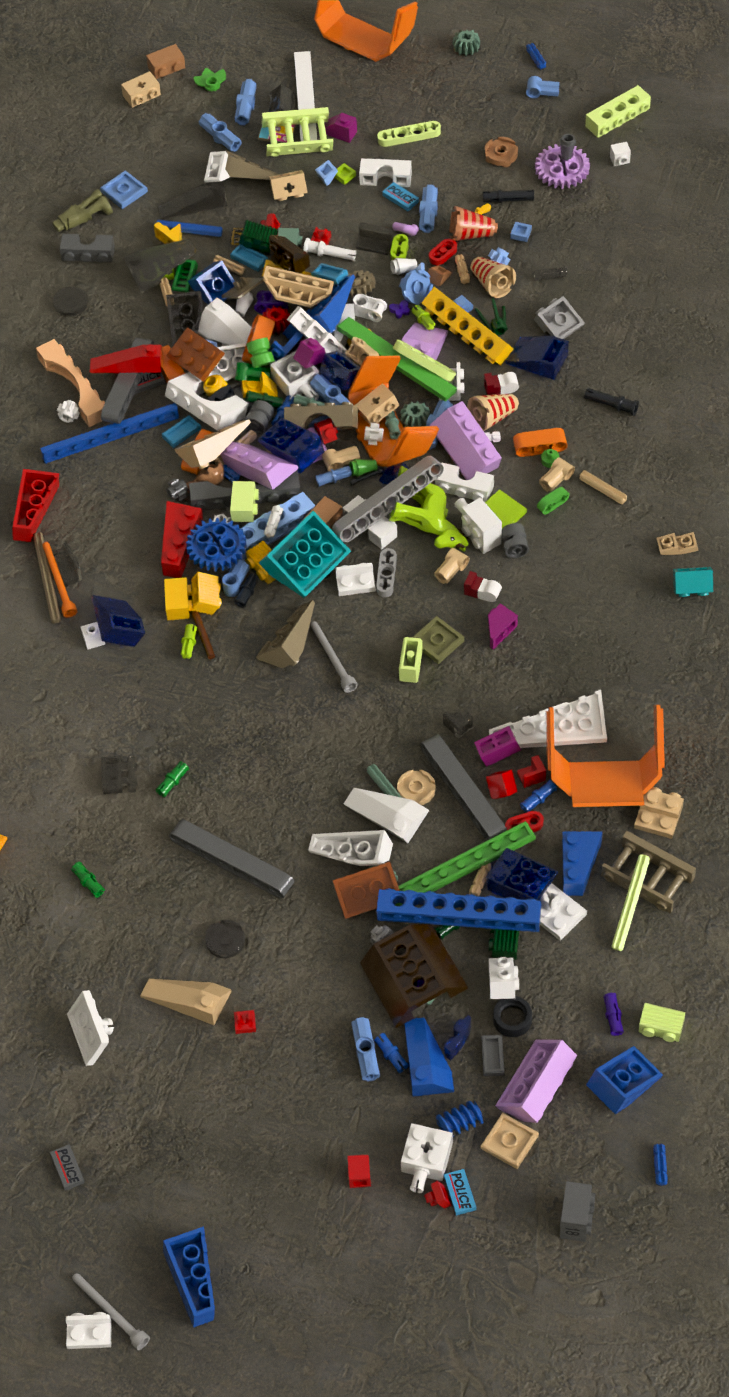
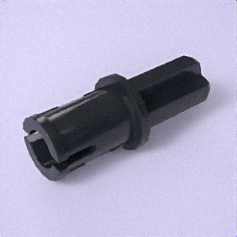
(246, 590)

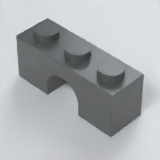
(99, 251)

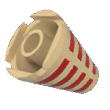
(493, 276)
(492, 408)

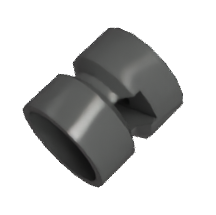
(259, 416)
(515, 540)

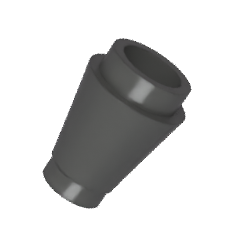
(567, 145)

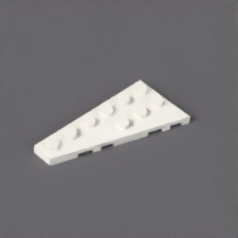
(573, 724)

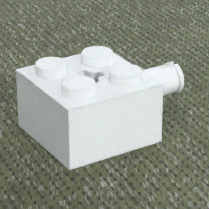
(293, 377)
(480, 524)
(430, 1164)

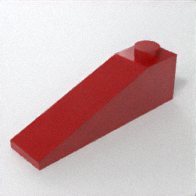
(132, 360)

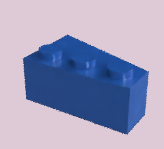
(578, 858)

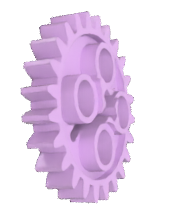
(551, 169)

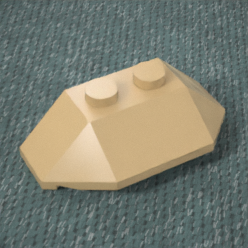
(296, 287)

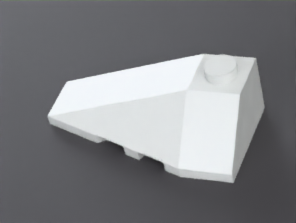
(227, 365)

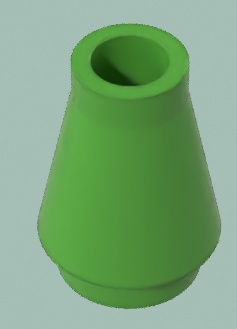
(361, 467)

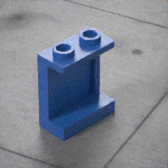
(281, 351)

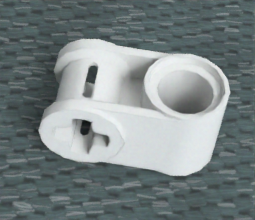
(367, 307)

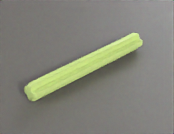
(630, 902)

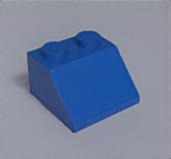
(212, 282)

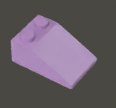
(426, 340)

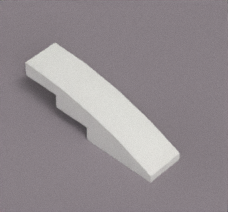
(312, 329)

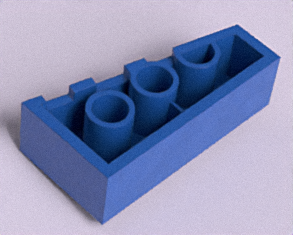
(191, 1272)

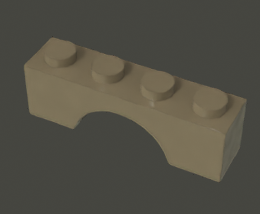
(343, 416)

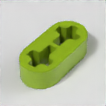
(403, 248)

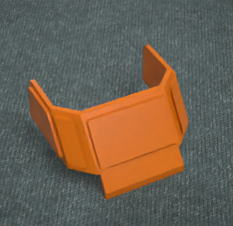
(607, 781)

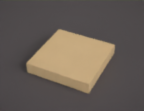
(509, 1140)

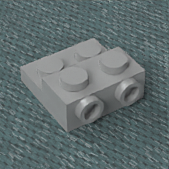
(558, 318)

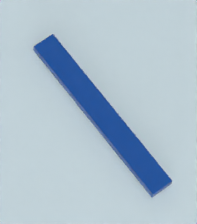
(109, 433)

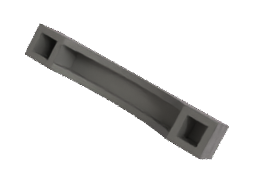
(210, 496)

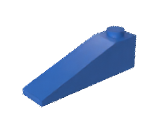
(330, 310)
(427, 1064)

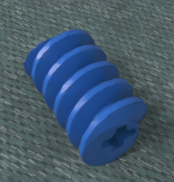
(460, 1118)

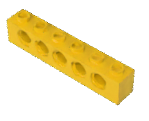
(499, 350)

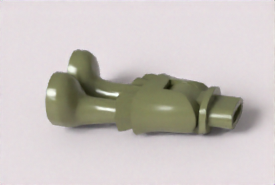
(79, 214)

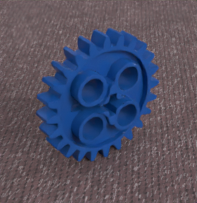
(206, 552)

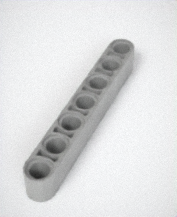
(392, 491)

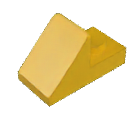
(166, 235)
(265, 385)

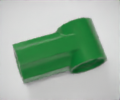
(246, 372)

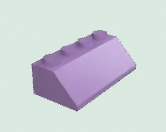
(466, 441)
(257, 464)
(537, 1080)

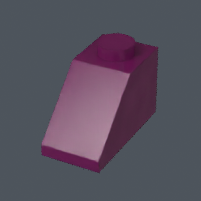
(342, 127)
(309, 353)
(500, 624)

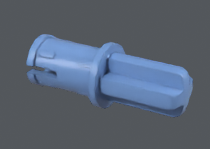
(333, 475)

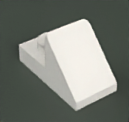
(216, 167)

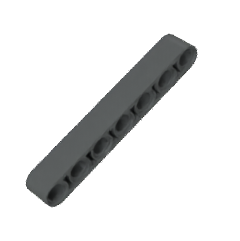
(122, 391)
(462, 787)
(231, 858)

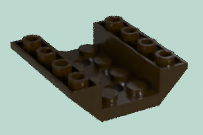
(395, 974)

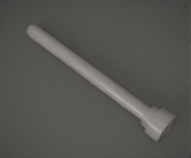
(347, 682)
(138, 1338)

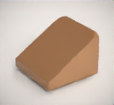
(438, 275)

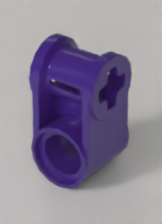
(268, 302)

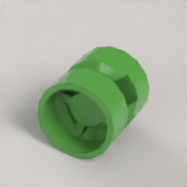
(260, 353)

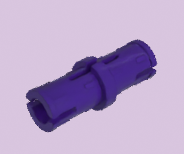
(613, 1014)

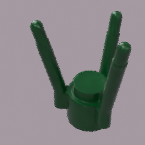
(497, 324)

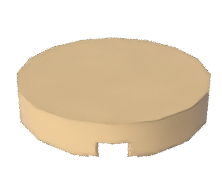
(417, 786)

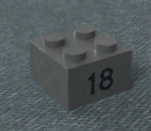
(577, 1211)

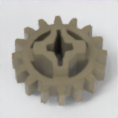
(362, 283)

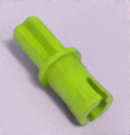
(423, 317)
(188, 641)

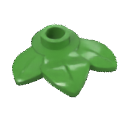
(210, 80)

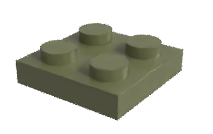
(439, 639)

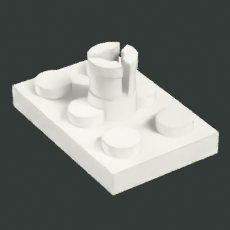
(559, 912)
(89, 1028)

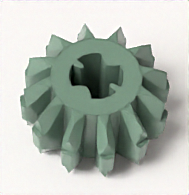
(466, 42)
(414, 414)

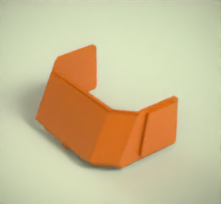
(361, 36)
(412, 440)

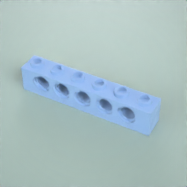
(293, 513)

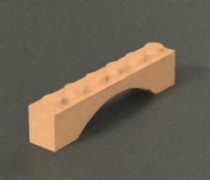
(55, 360)

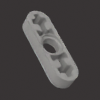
(386, 566)

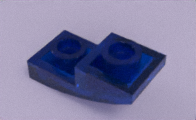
(461, 1033)

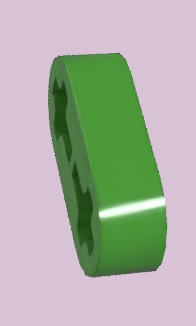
(553, 500)

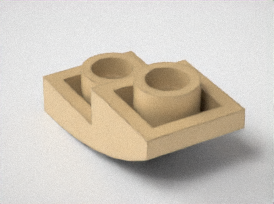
(677, 545)

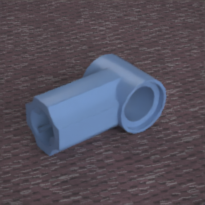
(537, 87)
(234, 578)

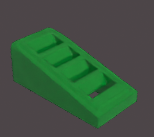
(190, 264)

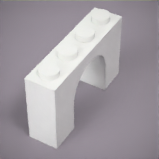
(217, 414)

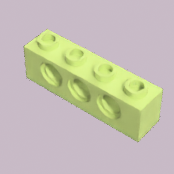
(618, 111)

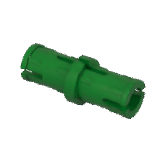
(172, 779)
(87, 879)

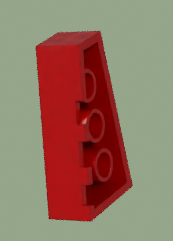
(33, 501)
(178, 523)

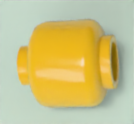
(213, 384)

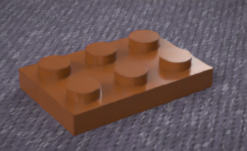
(195, 354)
(360, 890)

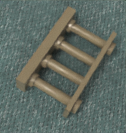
(657, 856)

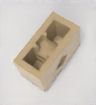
(141, 89)
(280, 181)
(377, 404)

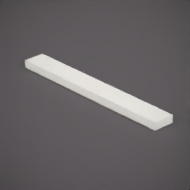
(305, 88)

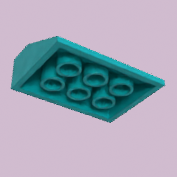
(305, 555)

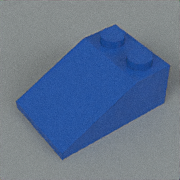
(623, 1079)

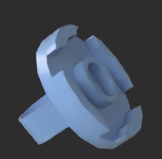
(415, 286)

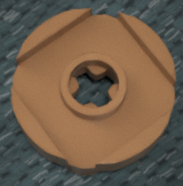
(501, 159)

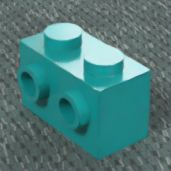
(693, 580)

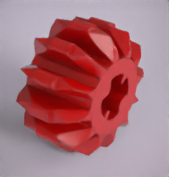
(279, 316)

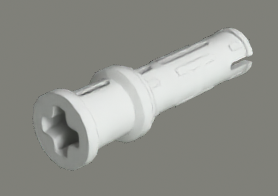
(321, 248)

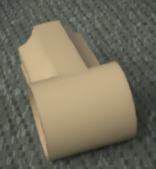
(337, 459)
(559, 471)
(453, 563)

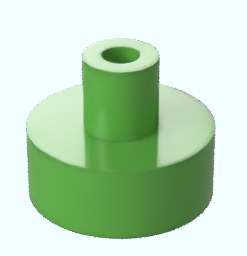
(549, 457)

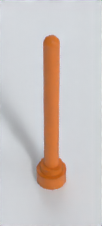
(68, 607)

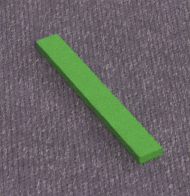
(406, 366)
(470, 860)

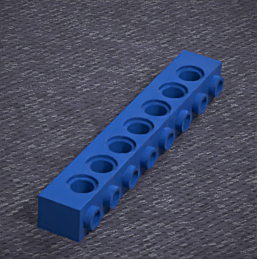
(466, 918)

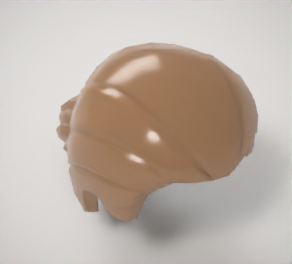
(213, 474)

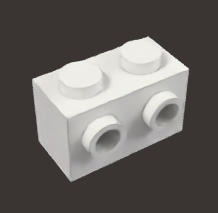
(503, 978)

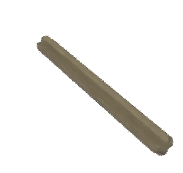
(47, 579)

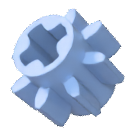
(499, 255)

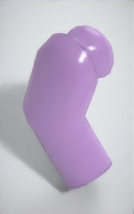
(410, 230)

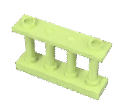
(297, 117)

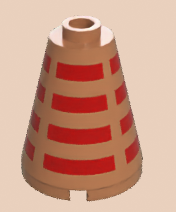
(470, 225)

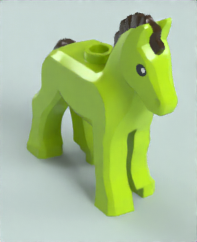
(430, 516)

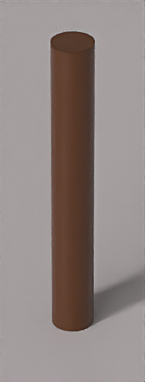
(203, 635)

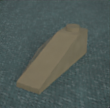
(239, 168)
(290, 639)

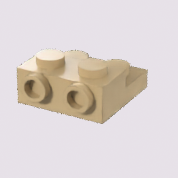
(659, 813)

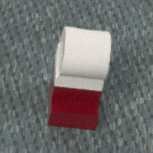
(500, 383)
(481, 588)

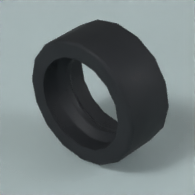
(507, 1030)

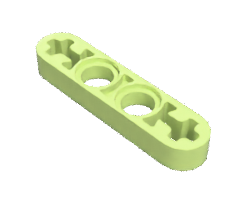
(409, 135)
(424, 360)

